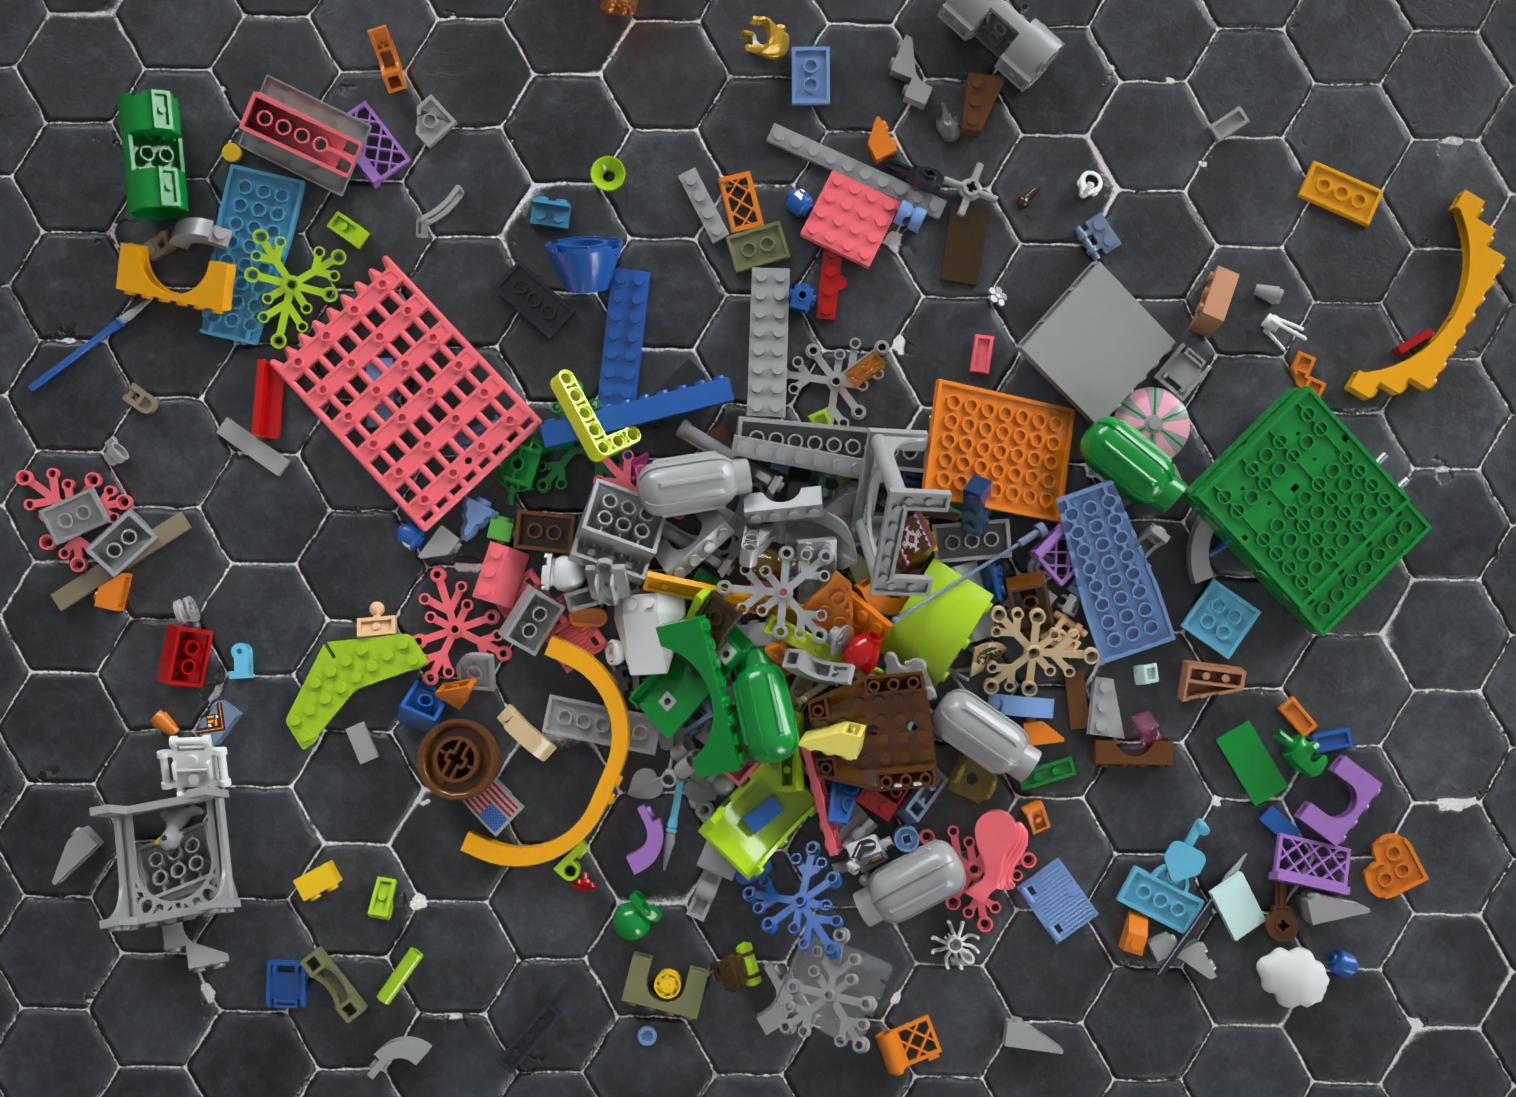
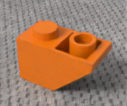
(880, 143)

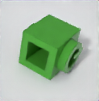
(502, 530)

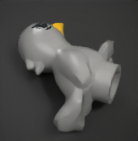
(176, 820)

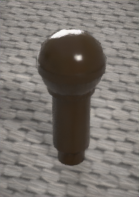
(1023, 201)

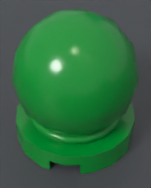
(635, 917)

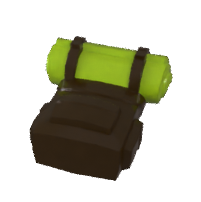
(738, 968)

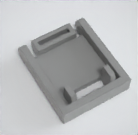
(1183, 370)

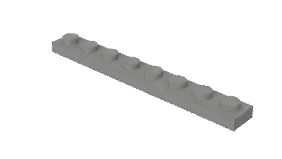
(797, 456)

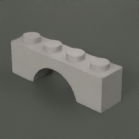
(805, 505)

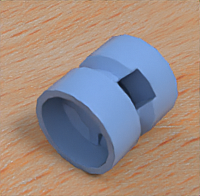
(910, 216)
(905, 837)

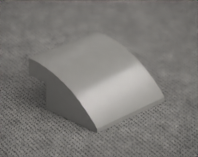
(617, 529)
(180, 871)

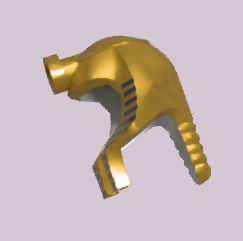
(777, 39)

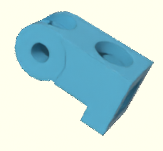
(243, 661)

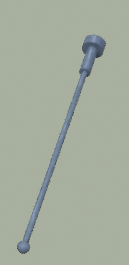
(1039, 531)

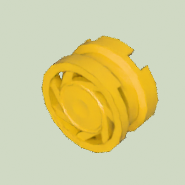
(667, 983)

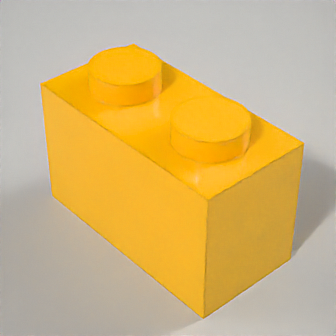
(318, 880)

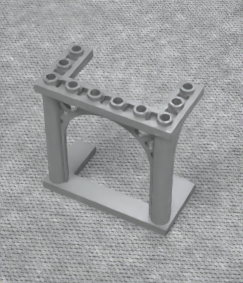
(889, 525)
(129, 911)

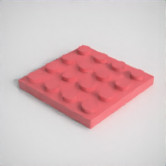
(850, 219)

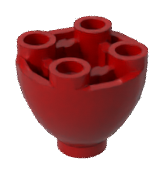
(862, 651)

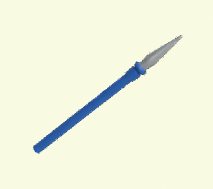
(112, 327)

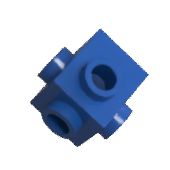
(798, 304)

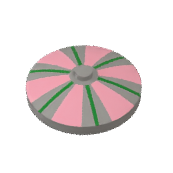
(1158, 417)

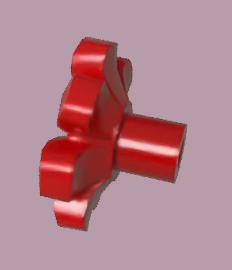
(583, 883)

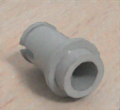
(841, 867)

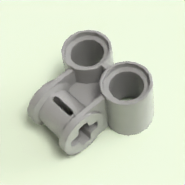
(683, 754)

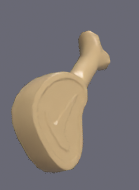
(811, 693)

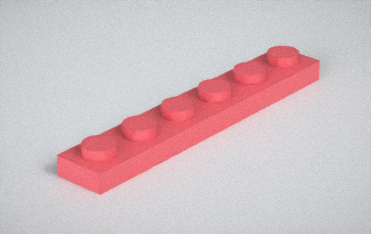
(821, 795)

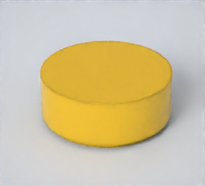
(232, 153)

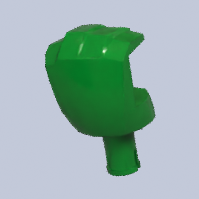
(1298, 754)

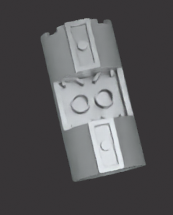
(1021, 46)

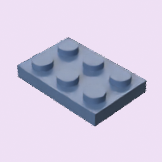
(810, 75)

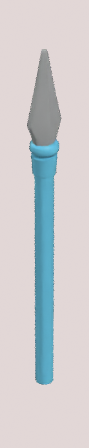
(671, 830)

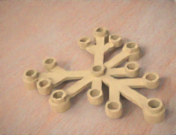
(1056, 652)

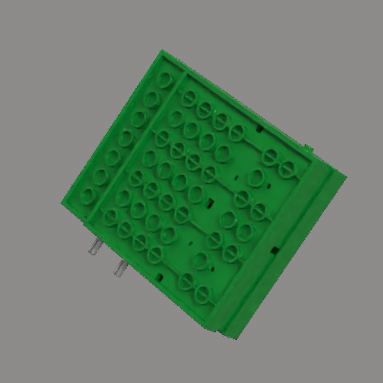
(1307, 509)

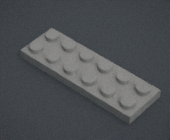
(592, 724)

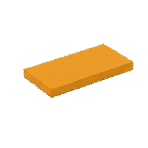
(1340, 193)

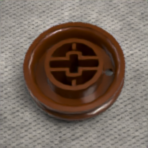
(440, 761)

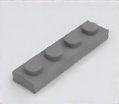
(703, 205)

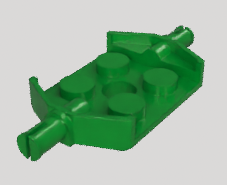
(520, 479)

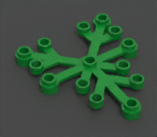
(559, 468)

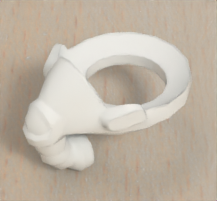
(1088, 189)

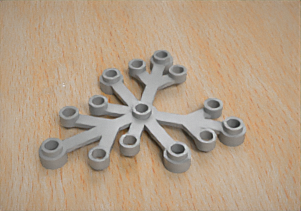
(805, 377)
(804, 617)
(834, 971)

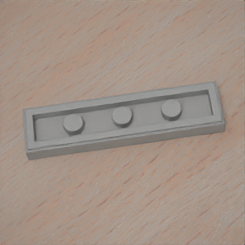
(253, 446)

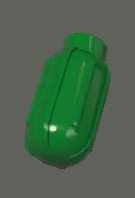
(1132, 462)
(764, 709)

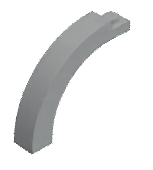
(1198, 552)

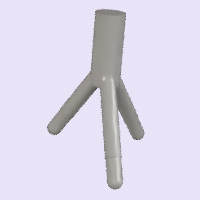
(954, 674)

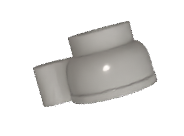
(115, 452)

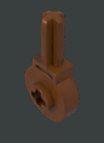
(1280, 913)

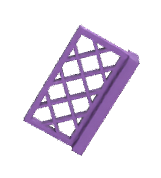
(364, 164)
(1044, 546)
(1305, 880)

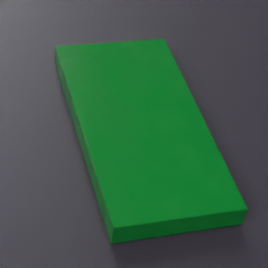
(1251, 763)

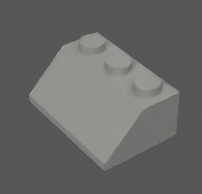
(121, 542)
(531, 620)

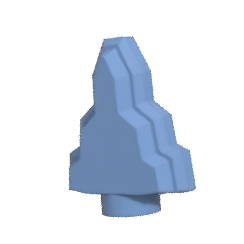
(476, 516)

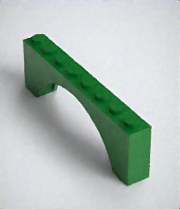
(694, 642)

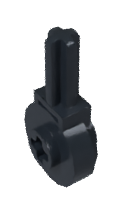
(923, 178)

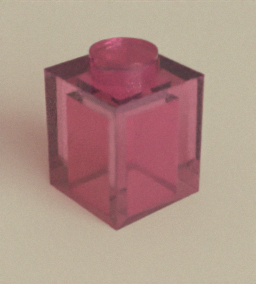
(1146, 727)

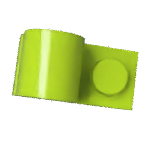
(348, 229)
(569, 860)
(382, 898)

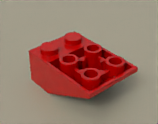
(882, 802)

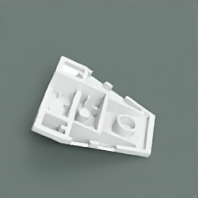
(636, 625)

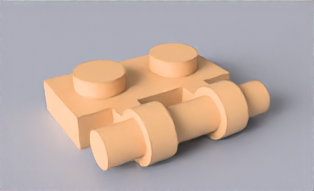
(1063, 619)

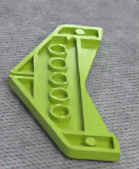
(337, 678)

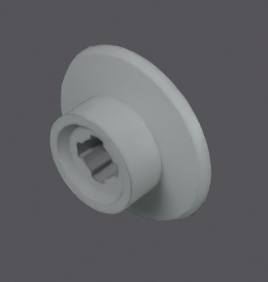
(837, 638)

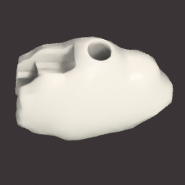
(1293, 977)

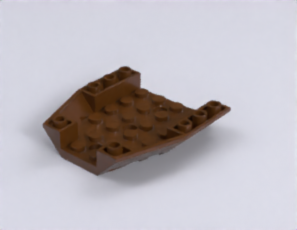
(894, 755)

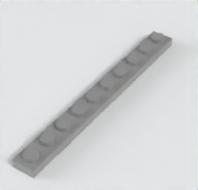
(834, 160)

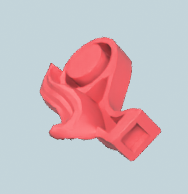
(1001, 846)

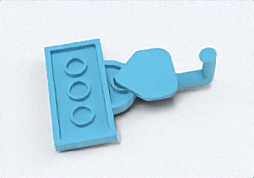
(1168, 898)

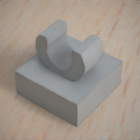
(1071, 606)

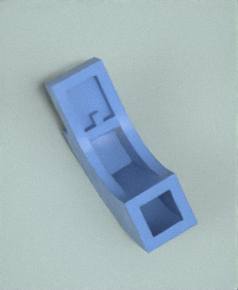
(1022, 705)

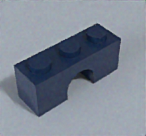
(974, 514)

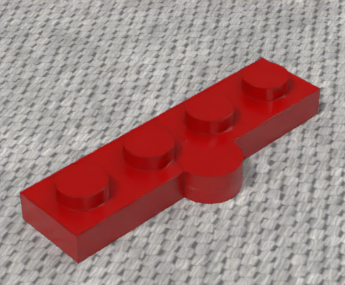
(830, 284)

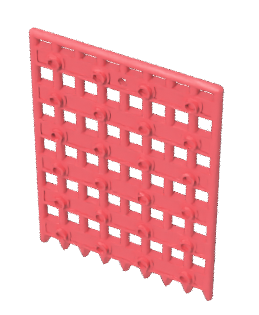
(417, 406)

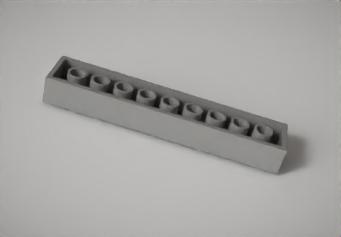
(823, 437)

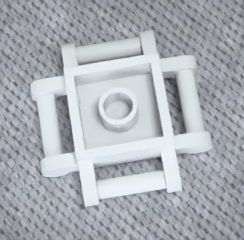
(193, 764)

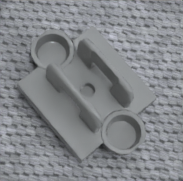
(607, 582)

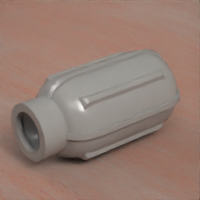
(692, 483)
(984, 734)
(911, 884)

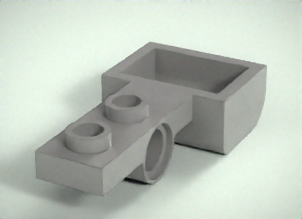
(715, 868)

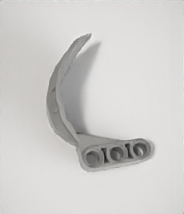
(760, 536)

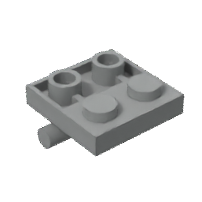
(858, 826)

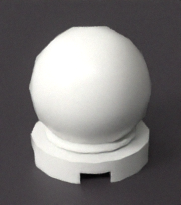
(562, 573)

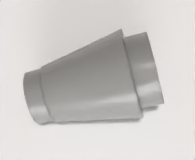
(1269, 293)

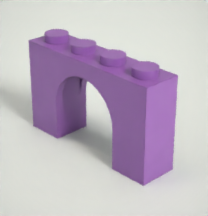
(1362, 790)

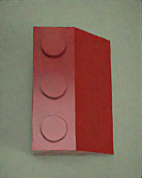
(185, 656)

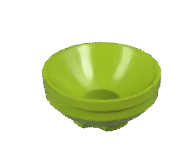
(604, 165)

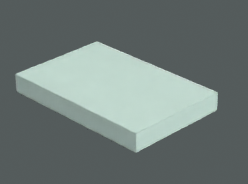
(1237, 905)

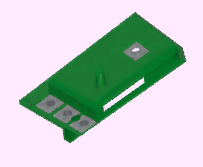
(685, 687)

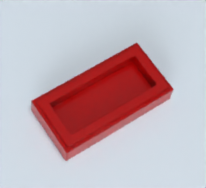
(1412, 342)

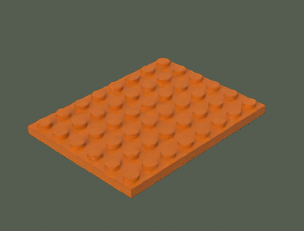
(1003, 439)

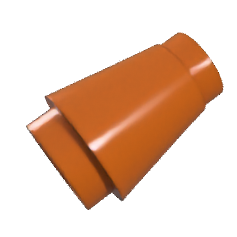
(164, 723)

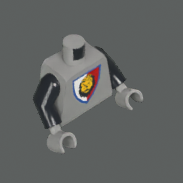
(867, 854)

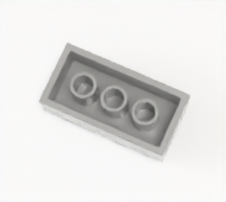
(960, 546)

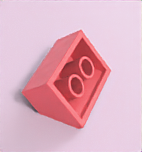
(501, 575)

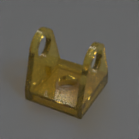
(979, 791)

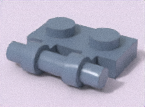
(1102, 234)

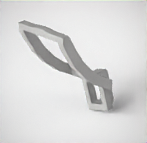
(425, 222)

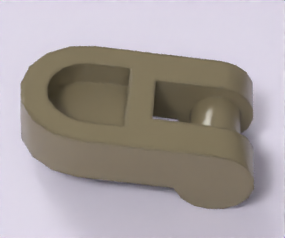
(155, 250)
(145, 403)

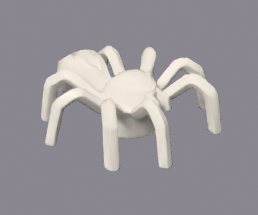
(955, 944)

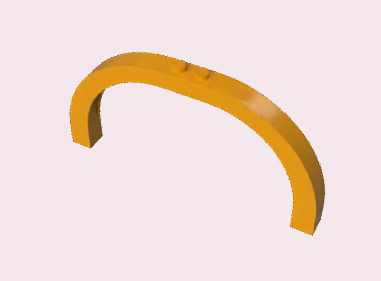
(526, 855)

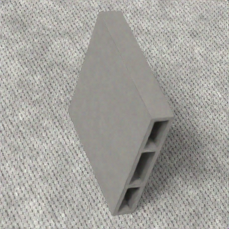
(1095, 343)

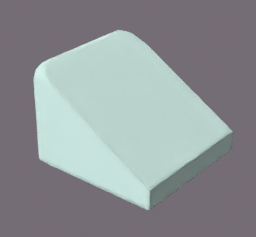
(1145, 674)

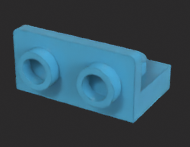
(550, 213)

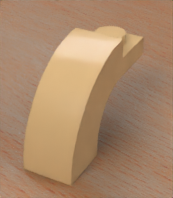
(526, 734)

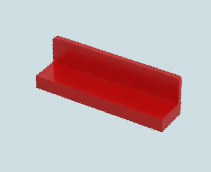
(267, 402)

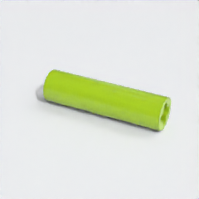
(399, 975)

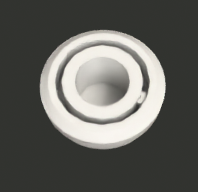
(615, 652)

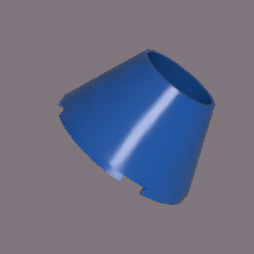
(585, 262)

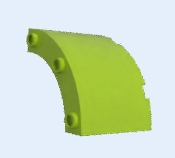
(941, 625)
(732, 836)

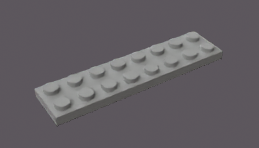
(768, 343)

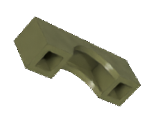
(346, 998)

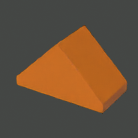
(456, 692)

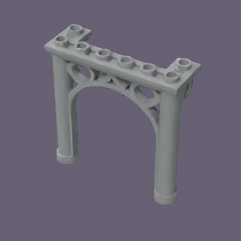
(758, 474)

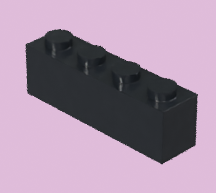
(684, 375)

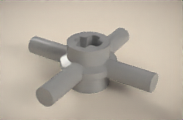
(964, 186)

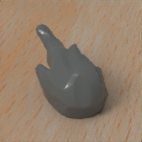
(948, 126)

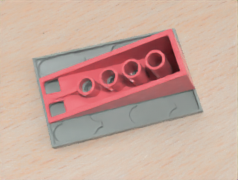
(303, 134)

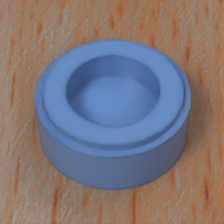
(647, 1035)

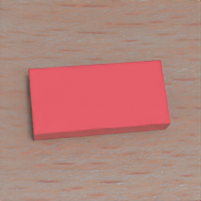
(981, 354)

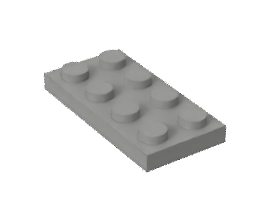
(815, 545)

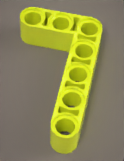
(586, 423)

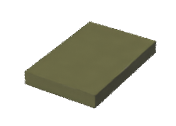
(757, 247)

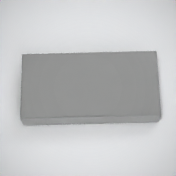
(1228, 124)
(362, 742)

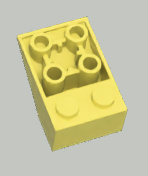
(838, 739)

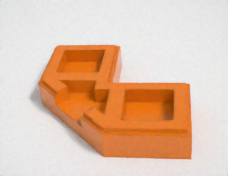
(1301, 370)

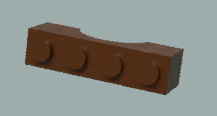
(1156, 753)

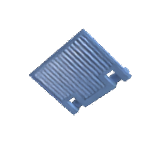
(1057, 900)

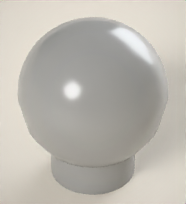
(721, 784)

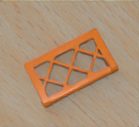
(751, 190)

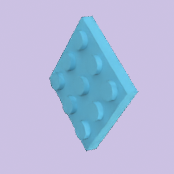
(1220, 619)

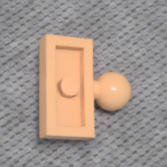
(378, 624)

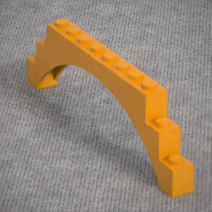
(1478, 270)

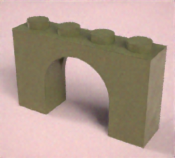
(684, 1004)

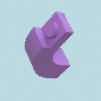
(646, 855)

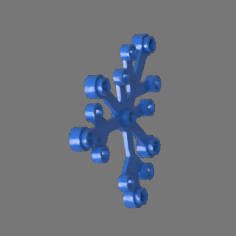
(813, 920)

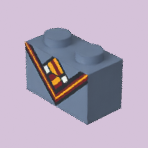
(219, 721)

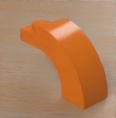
(388, 59)

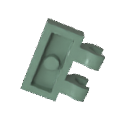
(818, 478)

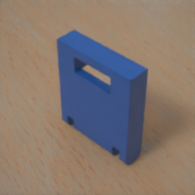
(286, 986)

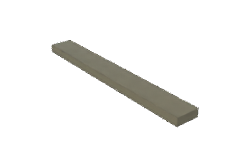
(98, 575)

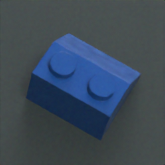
(421, 707)

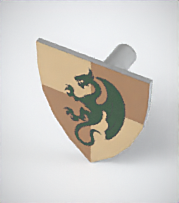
(983, 654)

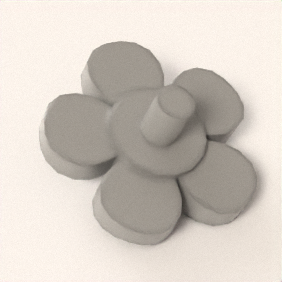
(997, 296)

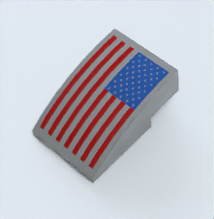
(495, 807)

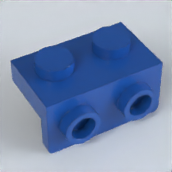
(993, 583)

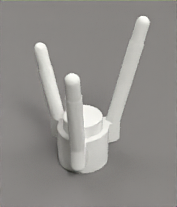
(1273, 322)

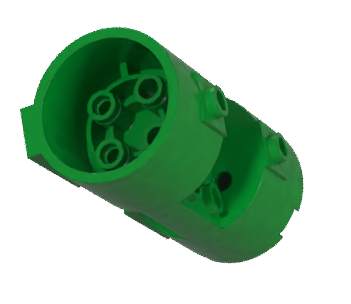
(153, 155)

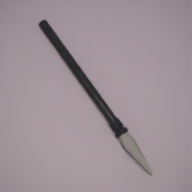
(1195, 924)

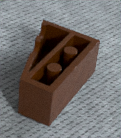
(978, 101)

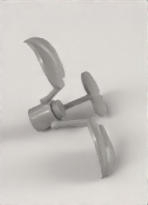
(647, 785)

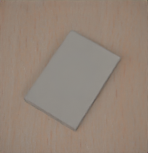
(74, 516)

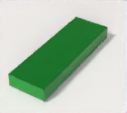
(1049, 773)

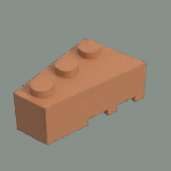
(1214, 301)
(1209, 679)

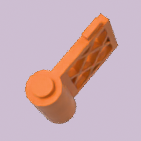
(895, 1054)

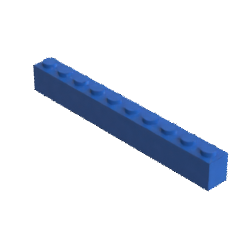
(645, 410)

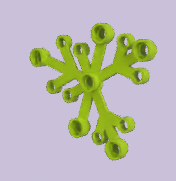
(286, 307)

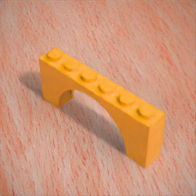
(137, 276)

